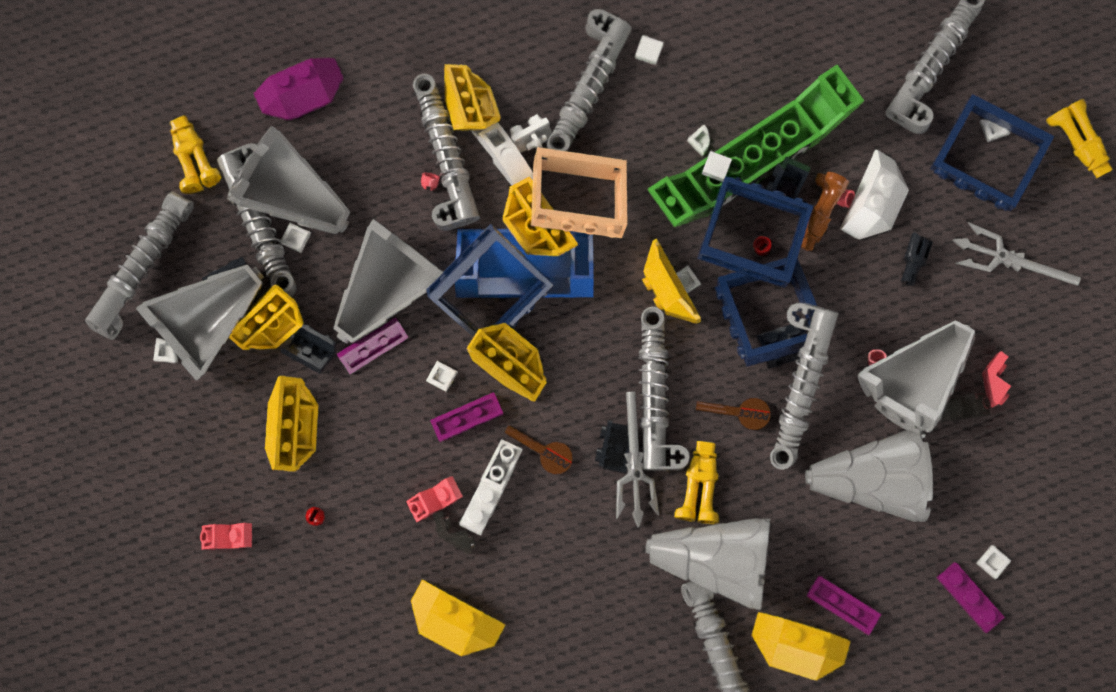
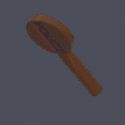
(752, 413)
(554, 457)

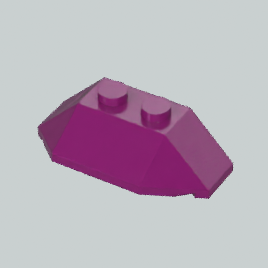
(299, 88)

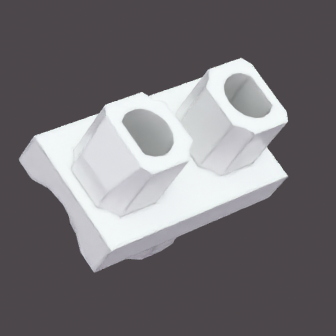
(531, 136)

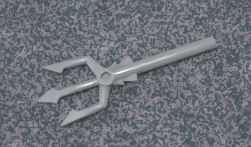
(1009, 258)
(634, 467)

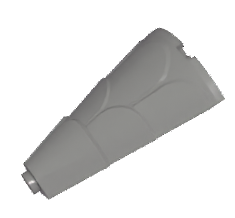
(287, 187)
(382, 283)
(203, 315)
(919, 378)
(881, 475)
(717, 557)

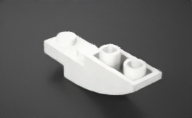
(504, 153)
(491, 487)

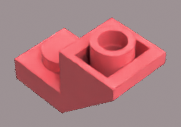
(995, 387)
(434, 499)
(226, 536)

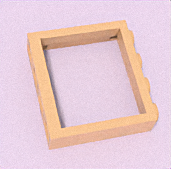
(586, 166)

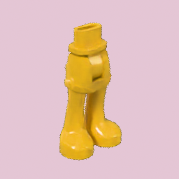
(185, 144)
(1091, 151)
(702, 470)

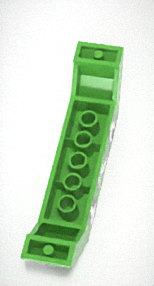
(762, 147)

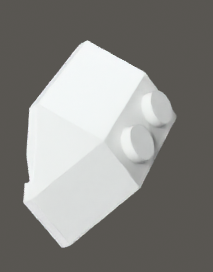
(876, 199)

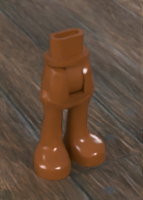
(832, 187)

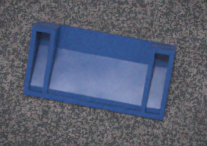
(503, 276)

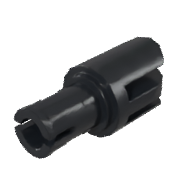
(915, 257)

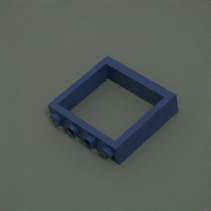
(1009, 122)
(466, 260)
(744, 266)
(737, 330)

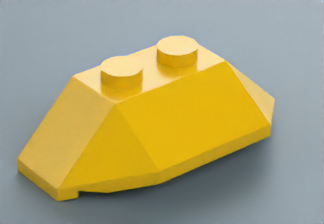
(468, 99)
(533, 239)
(667, 287)
(268, 321)
(509, 359)
(290, 424)
(453, 621)
(798, 647)

